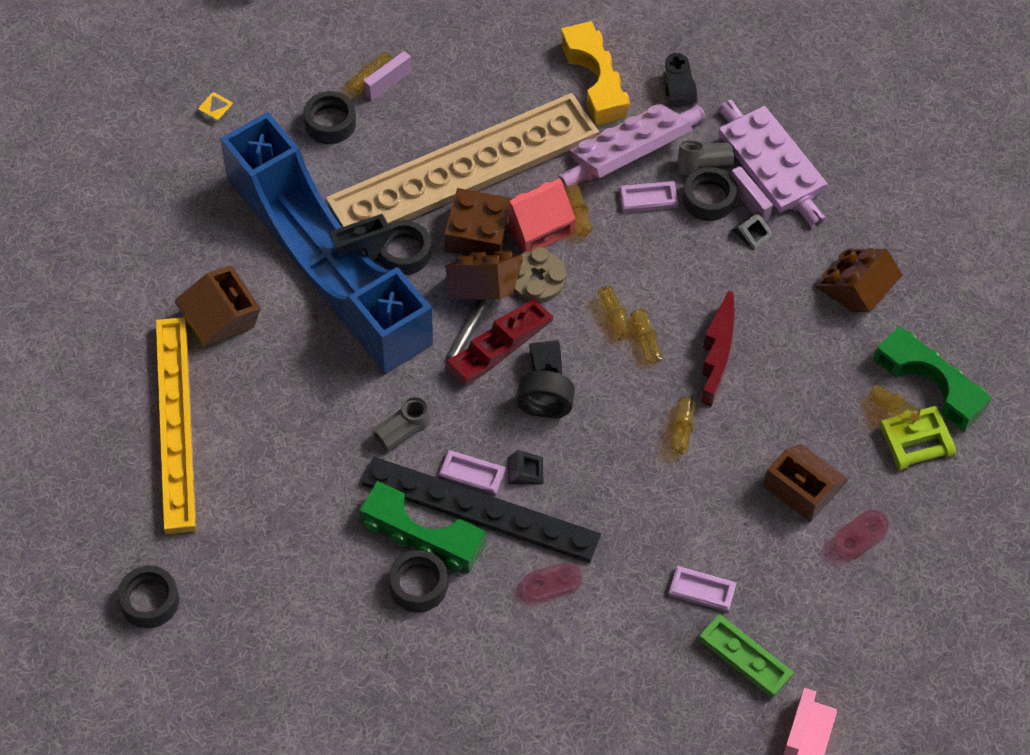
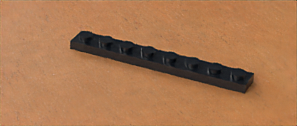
(485, 510)

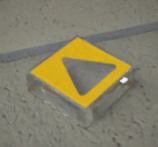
(215, 108)

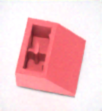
(541, 216)

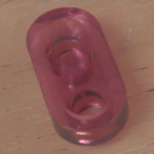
(859, 535)
(553, 583)

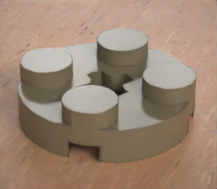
(553, 276)

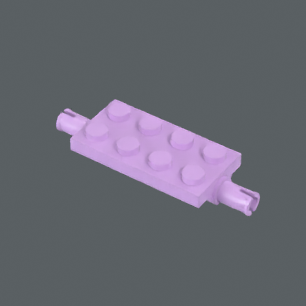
(629, 142)
(773, 161)

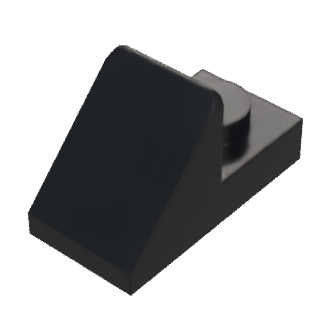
(366, 235)

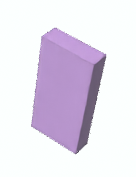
(387, 75)
(751, 194)
(648, 197)
(472, 472)
(702, 589)

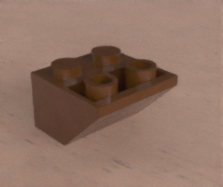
(483, 276)
(860, 278)
(218, 306)
(803, 481)

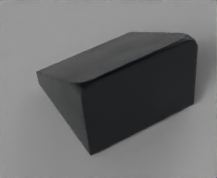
(753, 230)
(525, 468)

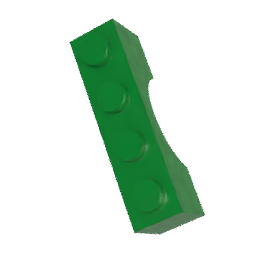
(904, 354)
(456, 544)

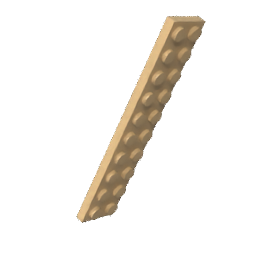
(467, 164)

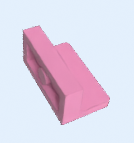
(810, 727)

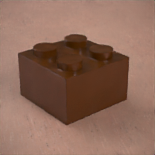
(477, 223)

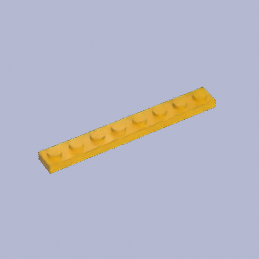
(175, 426)

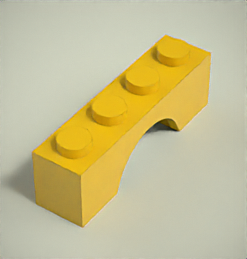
(585, 48)

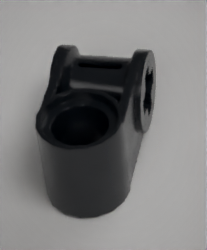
(679, 80)
(546, 356)

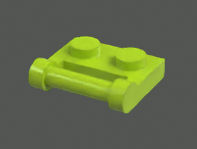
(902, 434)

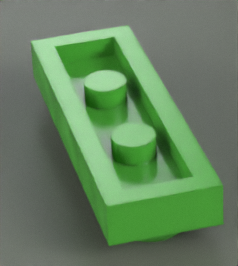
(746, 656)

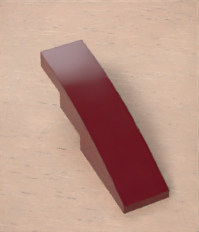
(499, 342)
(718, 342)

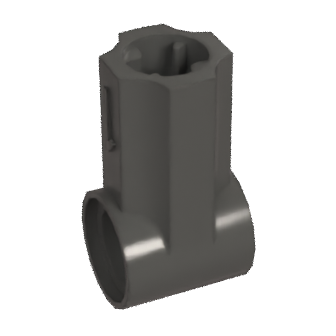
(695, 155)
(401, 425)

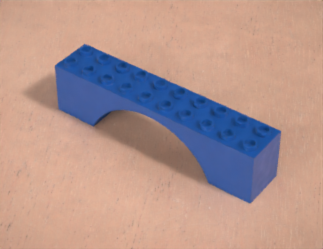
(372, 302)

